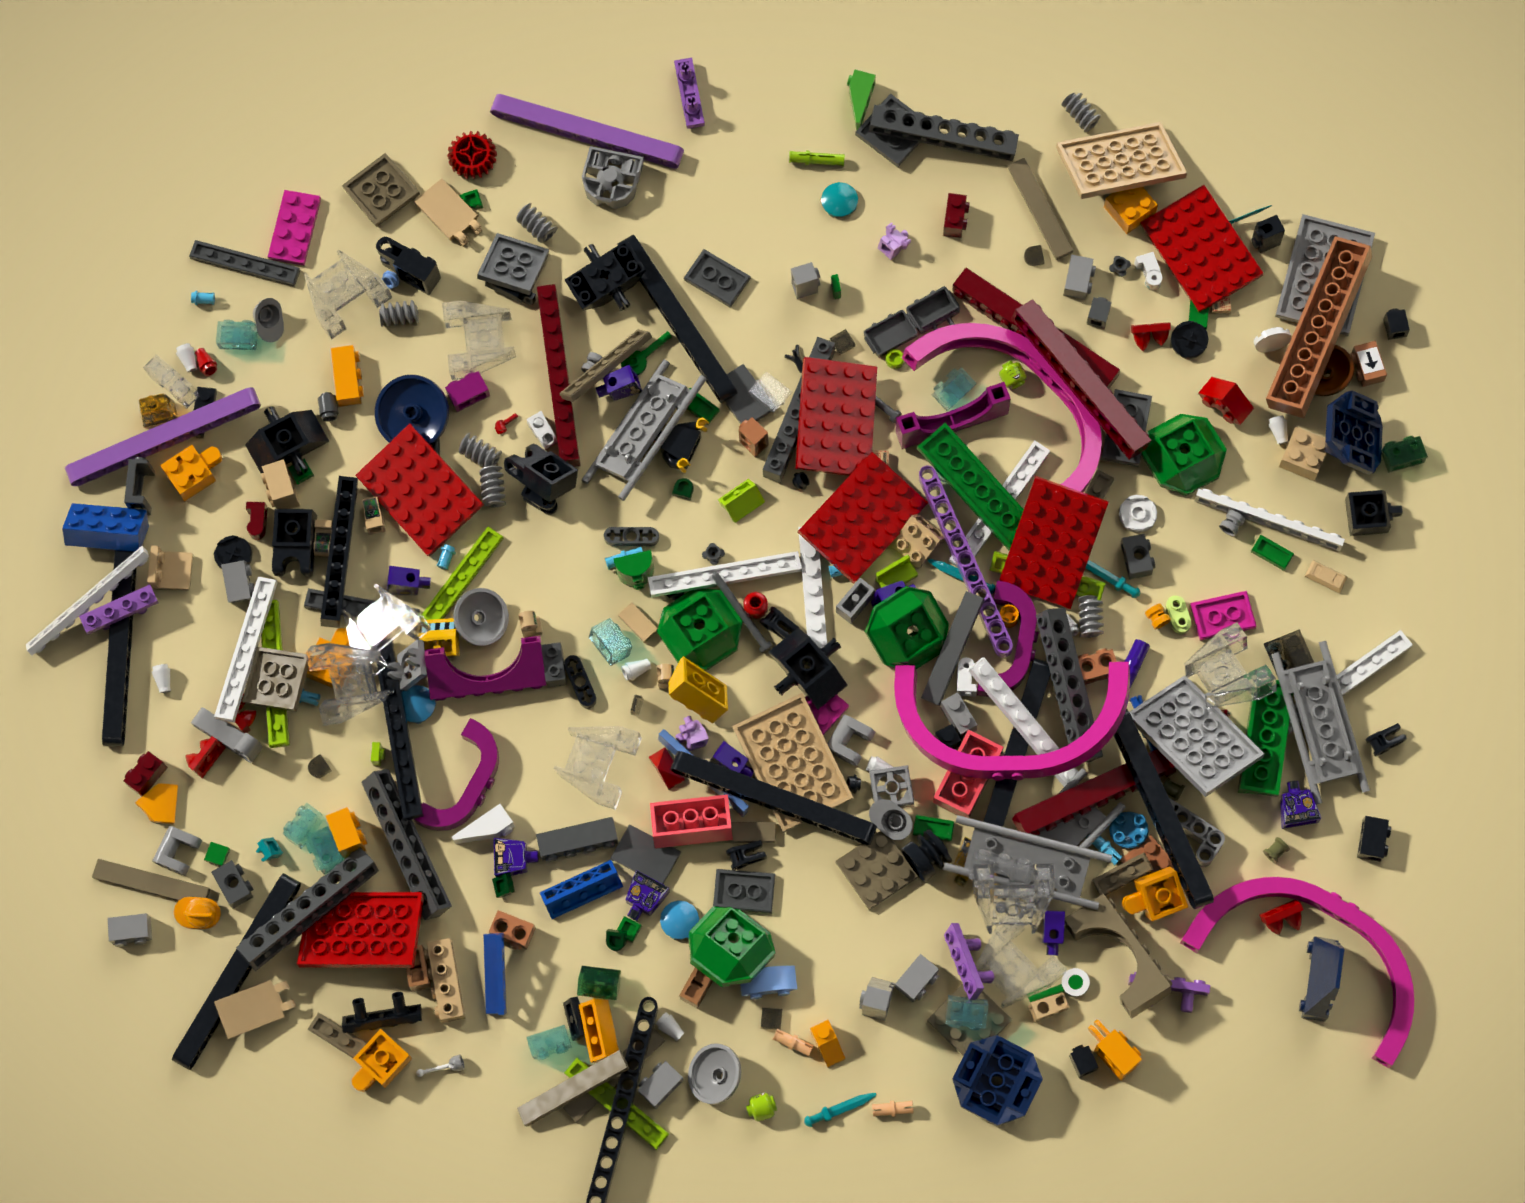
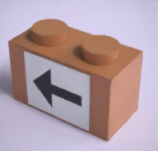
(1368, 364)

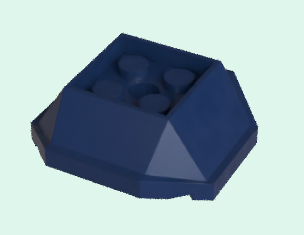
(1354, 431)
(1003, 1059)

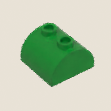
(635, 569)

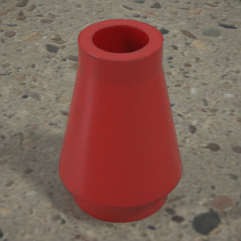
(206, 363)

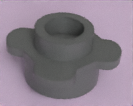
(1120, 261)
(712, 548)

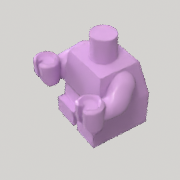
(893, 241)
(693, 733)

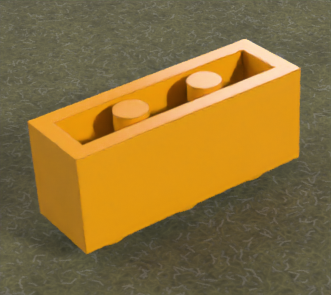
(347, 375)
(598, 1029)

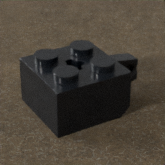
(1376, 504)

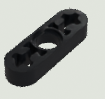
(580, 696)

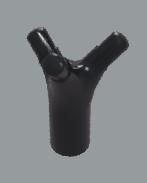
(796, 358)

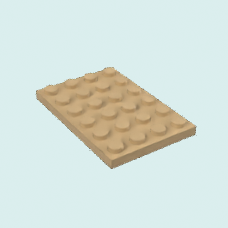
(1121, 160)
(792, 755)

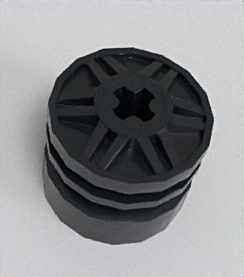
(929, 853)

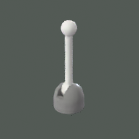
(455, 1063)

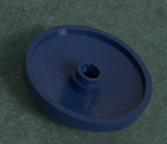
(412, 401)

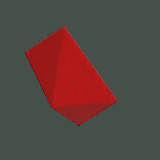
(662, 762)

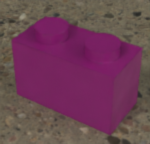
(467, 391)

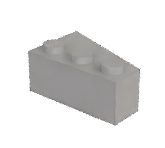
(876, 998)

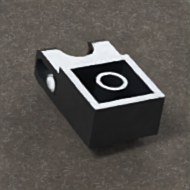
(409, 265)
(542, 472)
(296, 545)

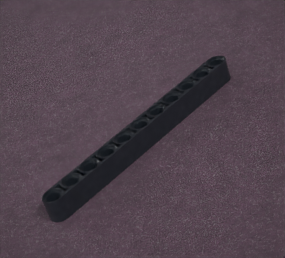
(682, 326)
(118, 664)
(1017, 745)
(773, 798)
(1162, 813)
(231, 978)
(621, 1093)

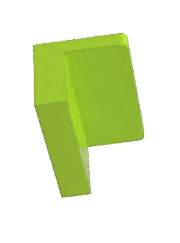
(742, 500)
(898, 571)

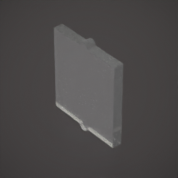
(770, 392)

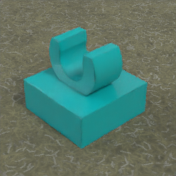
(269, 848)

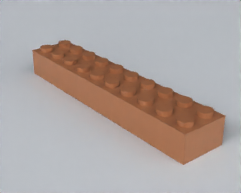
(1319, 327)

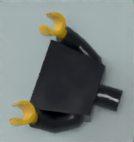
(682, 443)

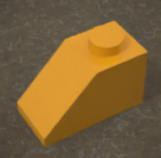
(827, 1043)

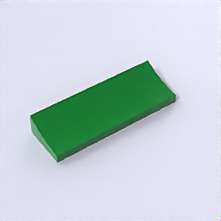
(1268, 731)

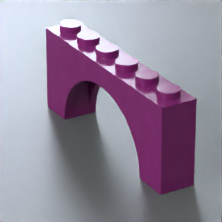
(988, 406)
(448, 681)

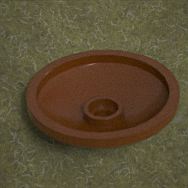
(1341, 373)

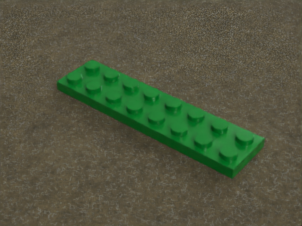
(973, 483)

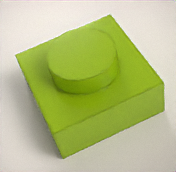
(377, 753)

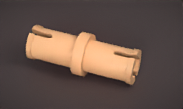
(793, 1042)
(892, 1108)

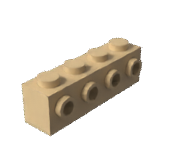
(446, 980)

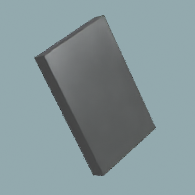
(717, 278)
(743, 404)
(638, 853)
(744, 890)

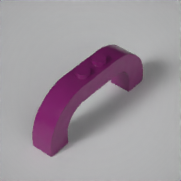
(1012, 595)
(474, 793)

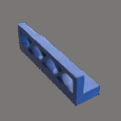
(582, 891)
(495, 973)

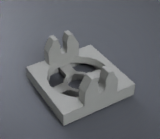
(417, 659)
(902, 771)

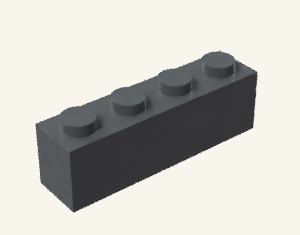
(576, 839)

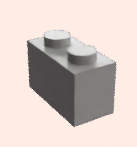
(1078, 277)
(805, 280)
(237, 581)
(855, 600)
(958, 715)
(129, 929)
(917, 978)
(660, 1084)

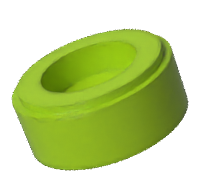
(894, 359)

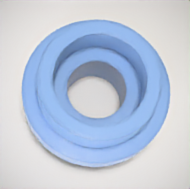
(390, 279)

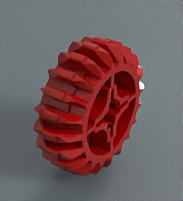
(458, 154)

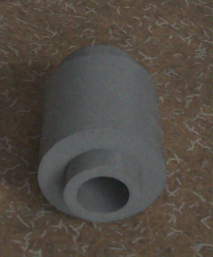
(328, 406)

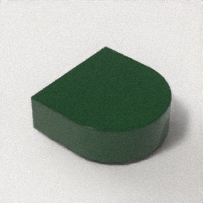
(683, 488)
(616, 939)

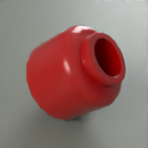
(752, 601)

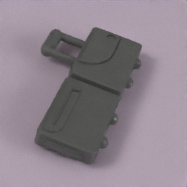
(901, 327)

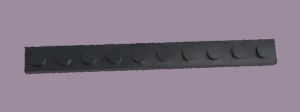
(400, 740)

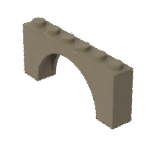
(1149, 983)

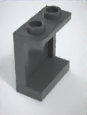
(133, 494)

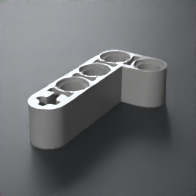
(229, 736)
(1202, 838)

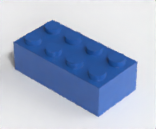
(105, 527)

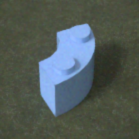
(771, 981)

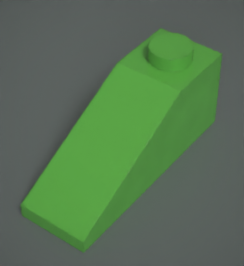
(860, 91)

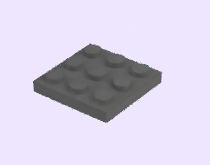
(890, 147)
(513, 264)

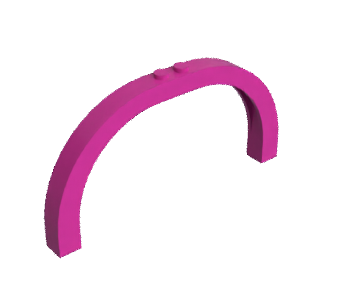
(1022, 349)
(1014, 766)
(1343, 912)

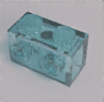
(237, 335)
(954, 388)
(610, 641)
(305, 823)
(324, 850)
(966, 1012)
(549, 1042)

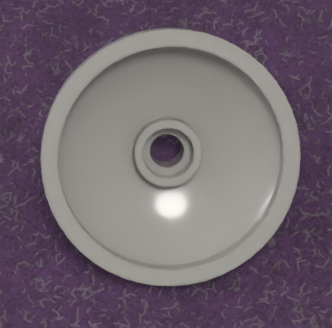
(491, 612)
(706, 1072)

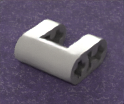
(842, 735)
(169, 846)

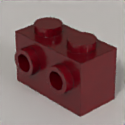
(954, 216)
(145, 773)

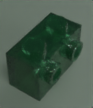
(1404, 453)
(599, 982)

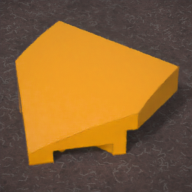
(160, 803)

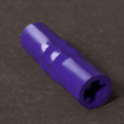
(1136, 657)

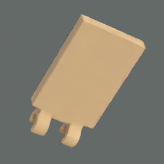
(448, 212)
(252, 1008)

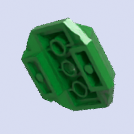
(1184, 471)
(895, 615)
(702, 646)
(728, 961)

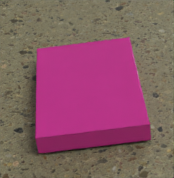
(1222, 611)

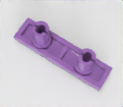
(689, 93)
(119, 609)
(966, 968)
(1187, 989)

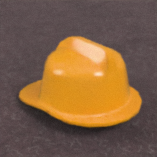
(197, 912)

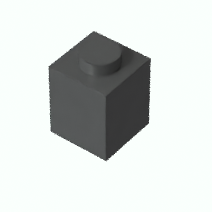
(1099, 312)

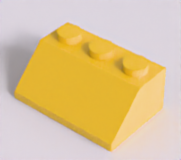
(698, 690)

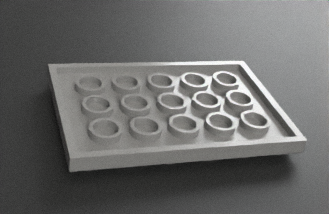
(1306, 261)
(1195, 738)

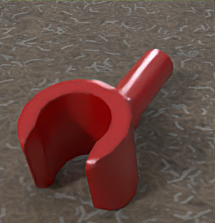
(500, 424)

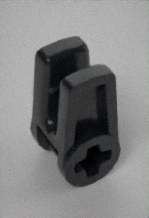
(538, 502)
(772, 623)
(1379, 742)
(744, 860)

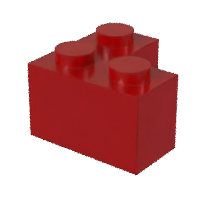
(1227, 398)

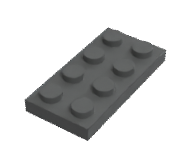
(1138, 407)

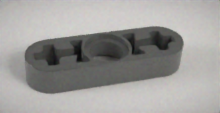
(617, 540)

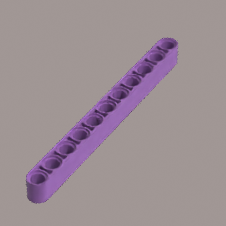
(586, 131)
(163, 436)
(964, 552)

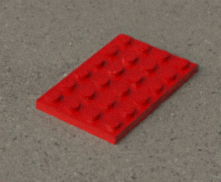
(1201, 248)
(835, 415)
(419, 490)
(862, 517)
(1053, 541)
(365, 932)

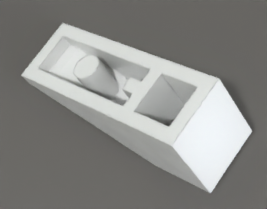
(488, 826)

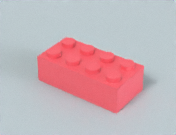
(961, 792)
(691, 821)

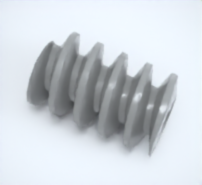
(1081, 111)
(535, 225)
(398, 313)
(478, 452)
(490, 486)
(1090, 617)

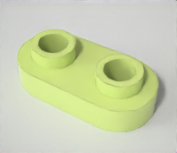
(1177, 614)

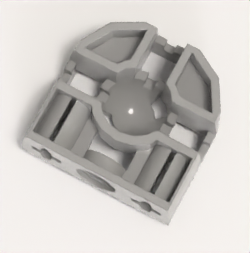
(606, 174)

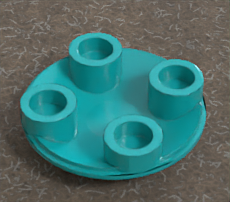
(839, 199)

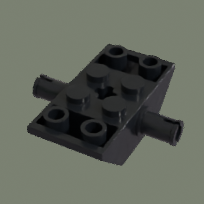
(618, 264)
(302, 436)
(817, 683)

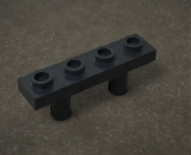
(389, 1017)

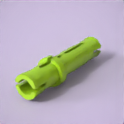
(816, 158)

